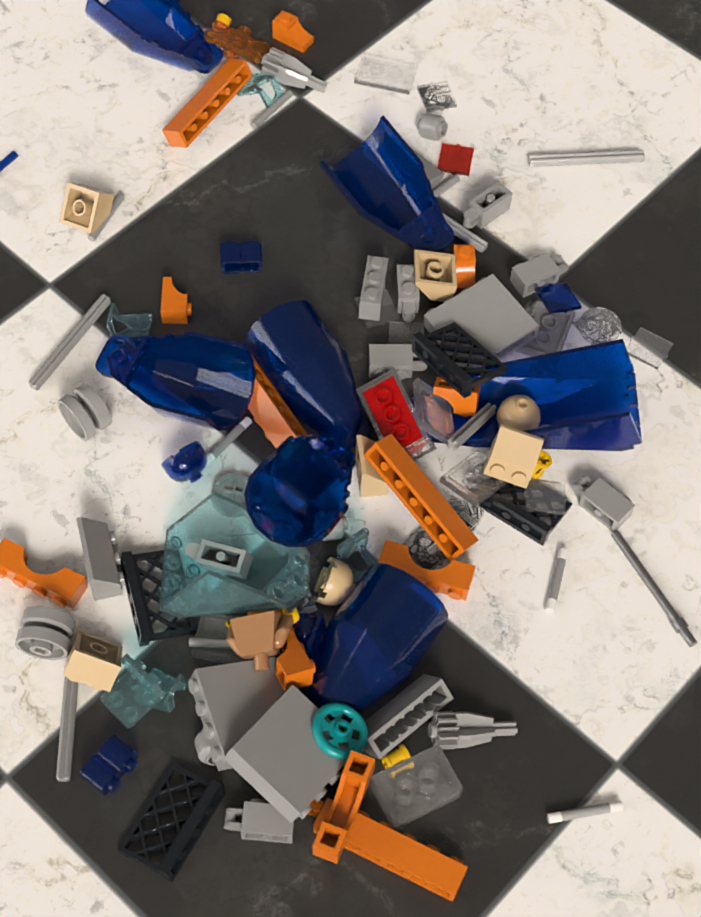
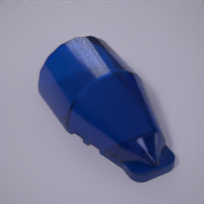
(157, 31)
(391, 190)
(309, 369)
(184, 375)
(301, 489)
(376, 639)

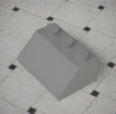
(100, 558)

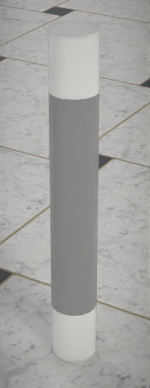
(227, 440)
(556, 580)
(584, 812)

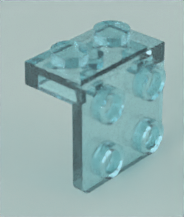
(133, 692)

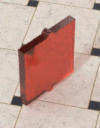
(455, 159)

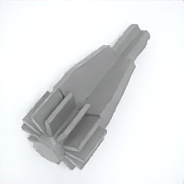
(290, 71)
(466, 729)

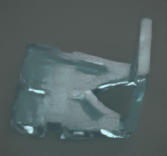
(253, 84)
(137, 324)
(356, 543)
(168, 685)

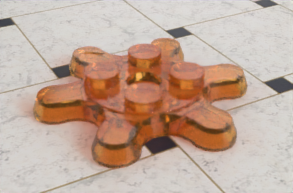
(236, 42)

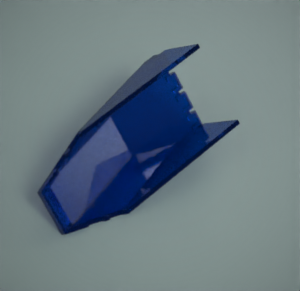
(580, 392)

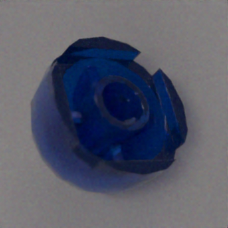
(186, 464)

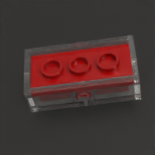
(393, 413)

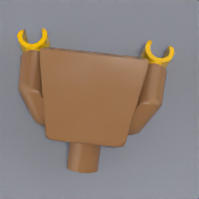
(260, 635)

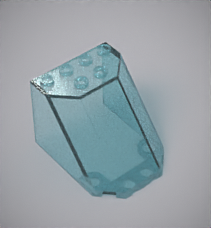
(274, 580)

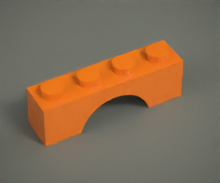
(451, 580)
(63, 586)
(293, 665)
(345, 806)

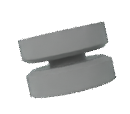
(84, 412)
(45, 633)

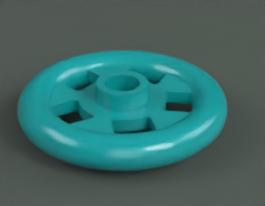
(331, 747)

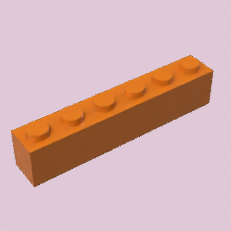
(207, 103)
(272, 411)
(421, 497)
(401, 854)

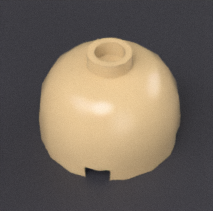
(519, 413)
(334, 583)

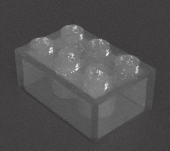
(416, 787)

